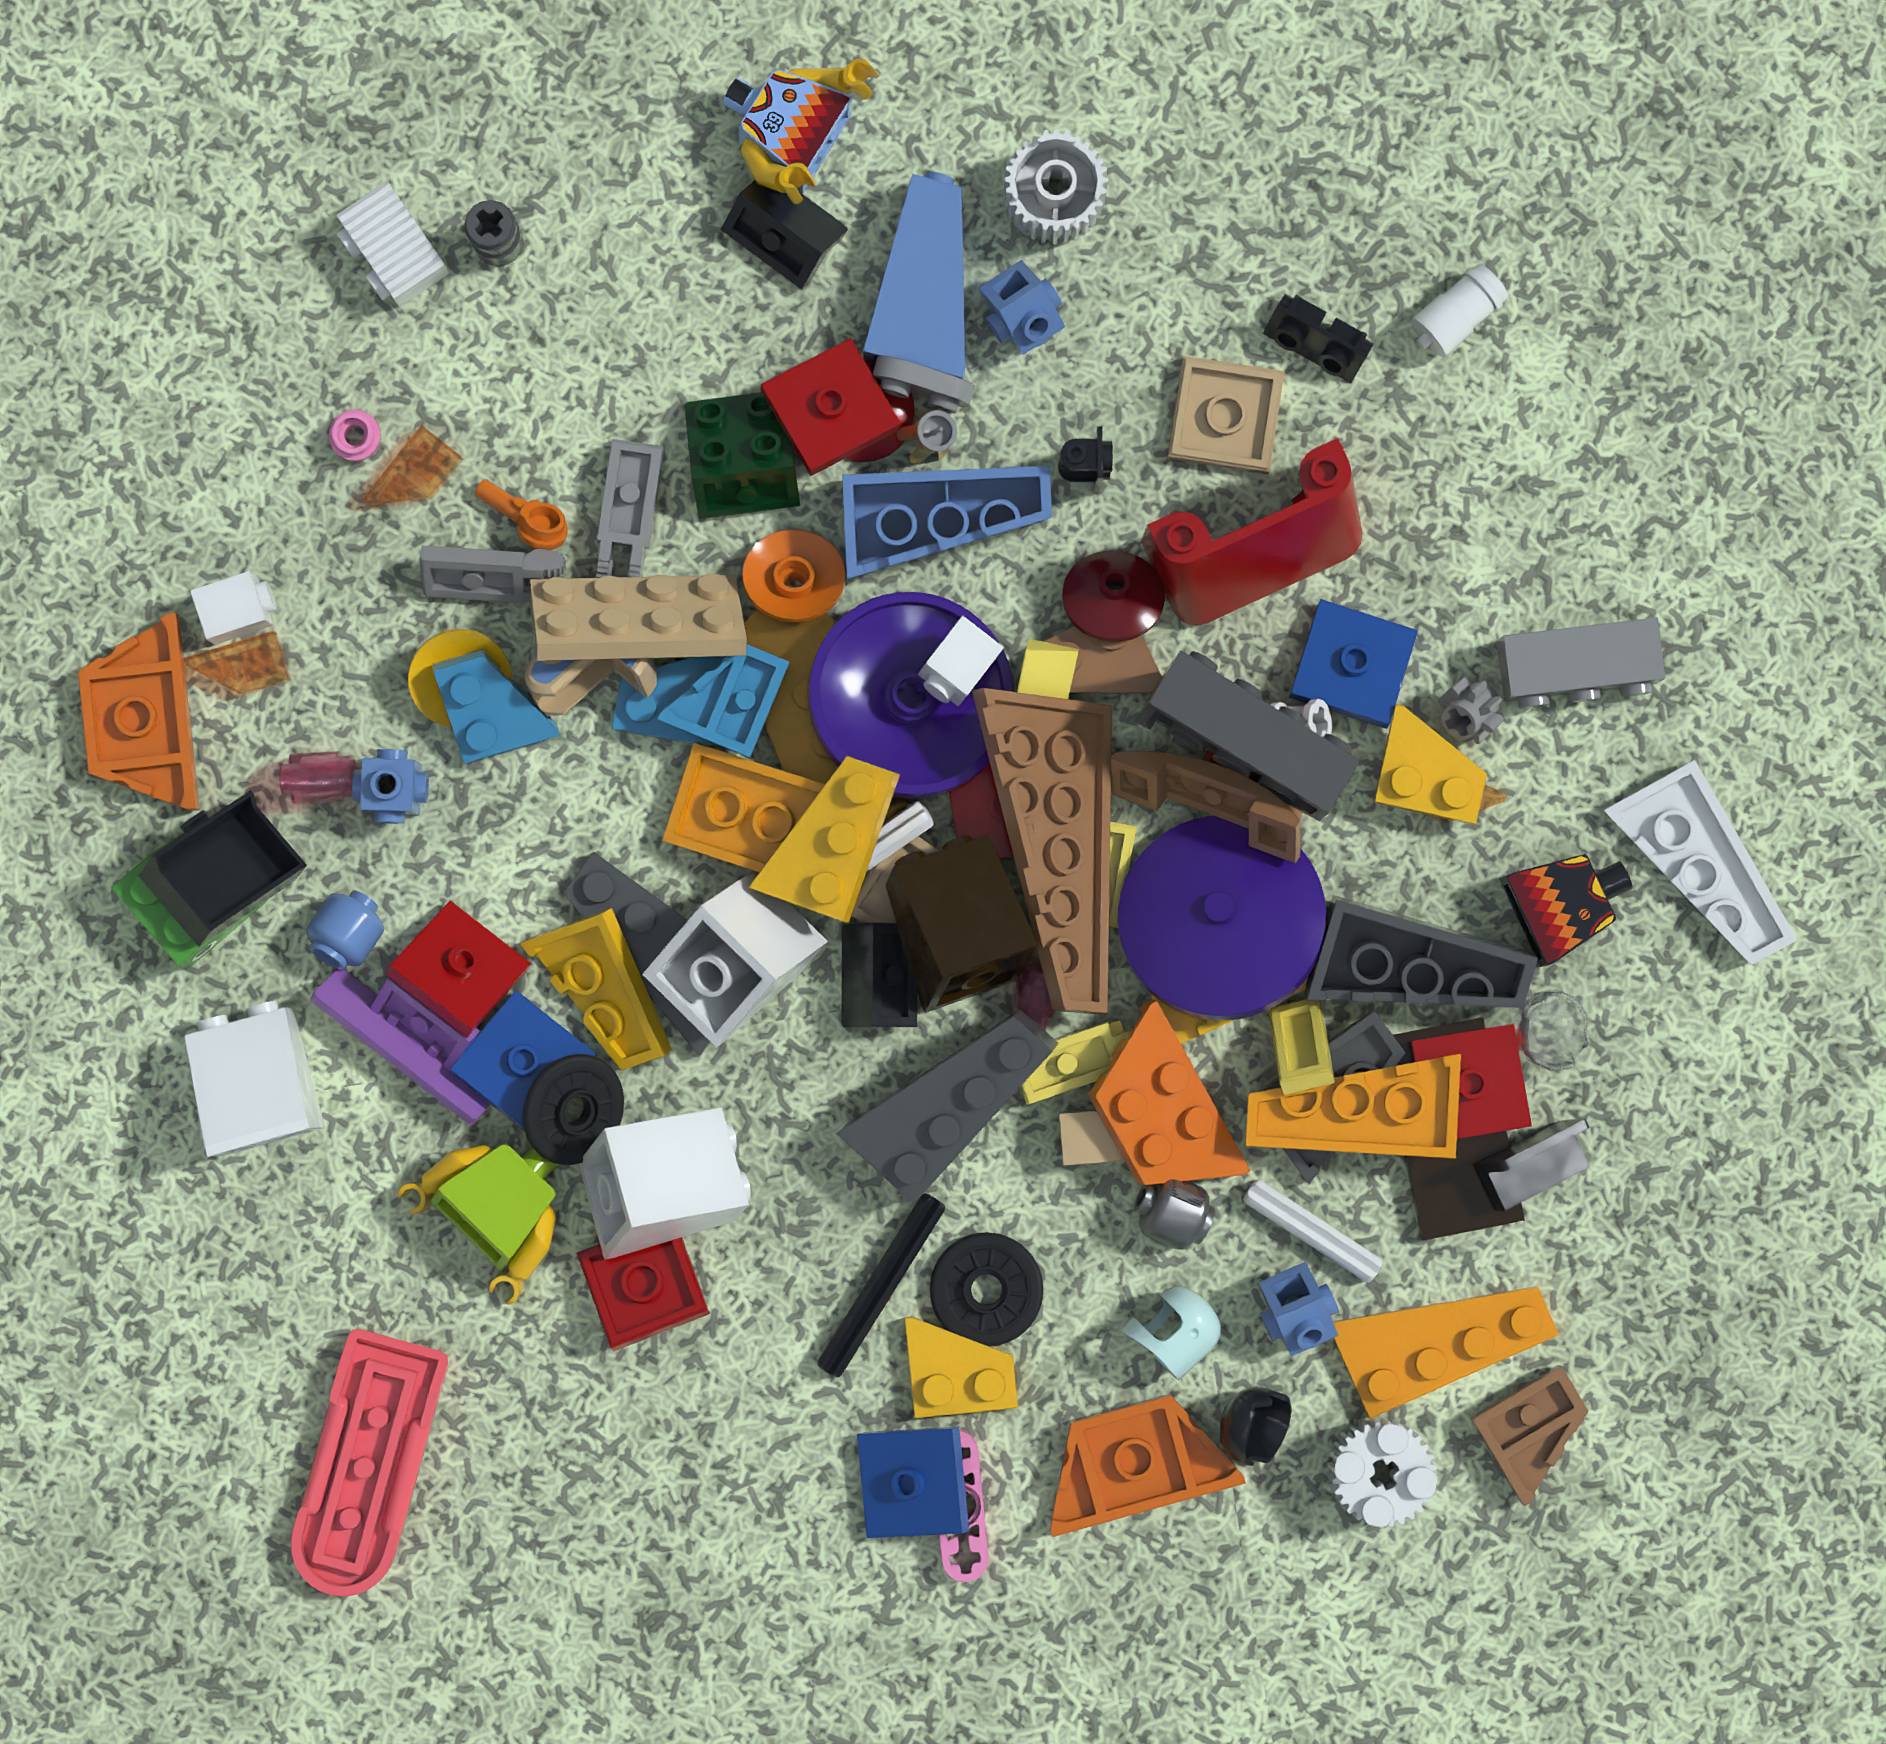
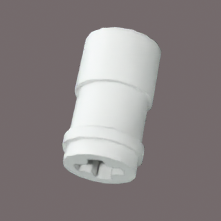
(1459, 310)

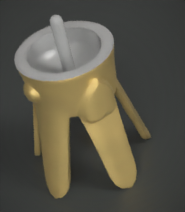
(933, 433)

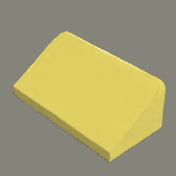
(1047, 669)

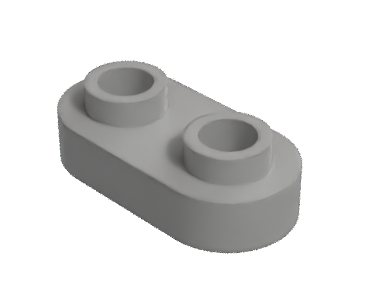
(904, 377)

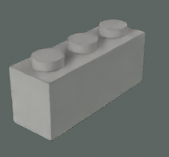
(1581, 662)

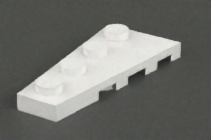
(1699, 851)

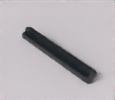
(881, 1285)

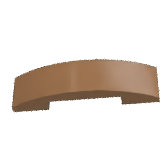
(1211, 788)

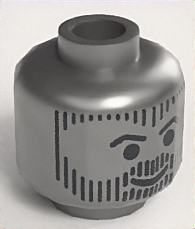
(1174, 1213)

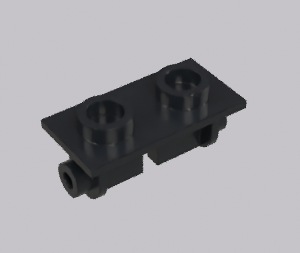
(1298, 329)
(1087, 460)

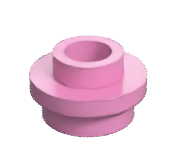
(347, 421)

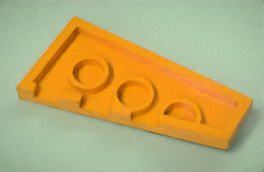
(1374, 1112)
(1430, 1346)

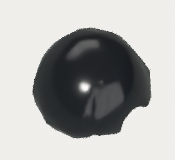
(1255, 1424)

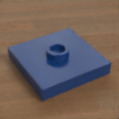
(1354, 663)
(512, 1054)
(913, 1482)

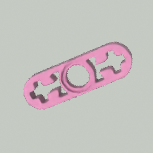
(978, 1542)

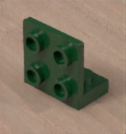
(739, 457)

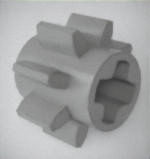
(1470, 710)

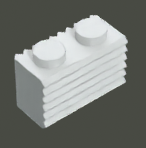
(392, 244)

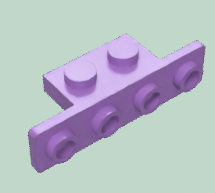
(405, 1036)

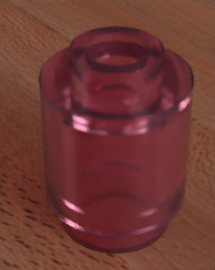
(317, 777)

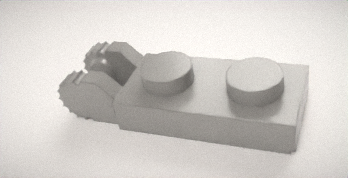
(628, 504)
(485, 573)

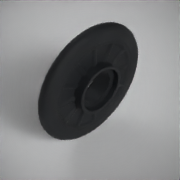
(550, 1093)
(978, 1256)

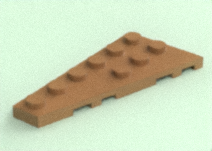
(1056, 804)

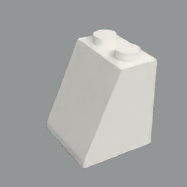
(733, 958)
(251, 1080)
(663, 1180)

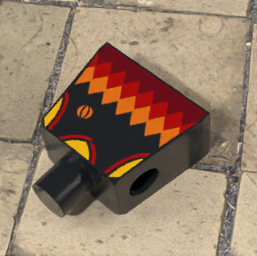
(1564, 903)

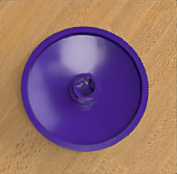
(875, 705)
(1219, 921)

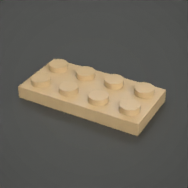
(637, 617)

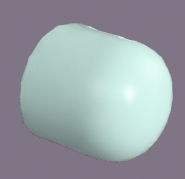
(1190, 1342)

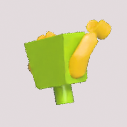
(495, 1204)

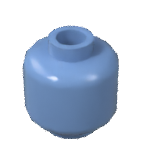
(345, 929)

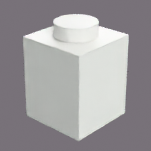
(234, 607)
(959, 662)

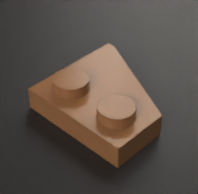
(1109, 666)
(1531, 1428)

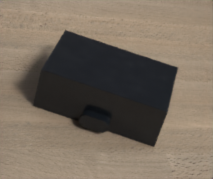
(221, 868)

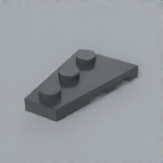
(1357, 1049)

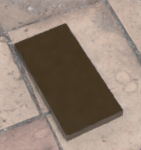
(1450, 1191)

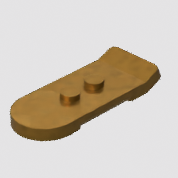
(789, 716)

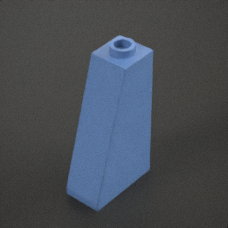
(923, 284)

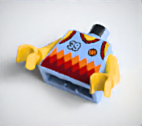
(795, 121)

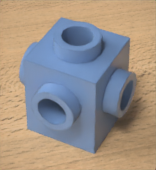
(1022, 308)
(410, 788)
(1298, 1309)

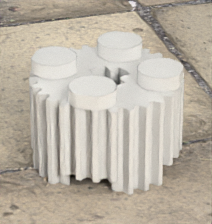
(1055, 215)
(1410, 1480)

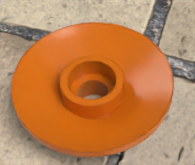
(790, 557)

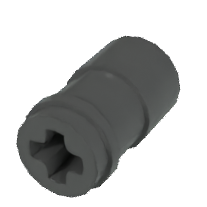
(494, 233)

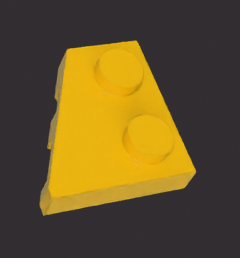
(1427, 773)
(956, 1373)

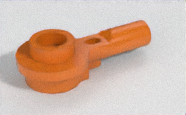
(538, 523)

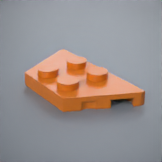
(141, 716)
(1162, 1109)
(1136, 1463)

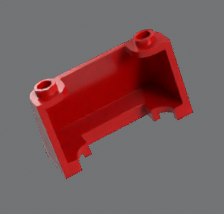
(1225, 574)

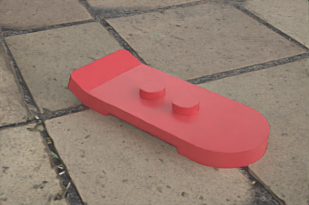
(366, 1462)

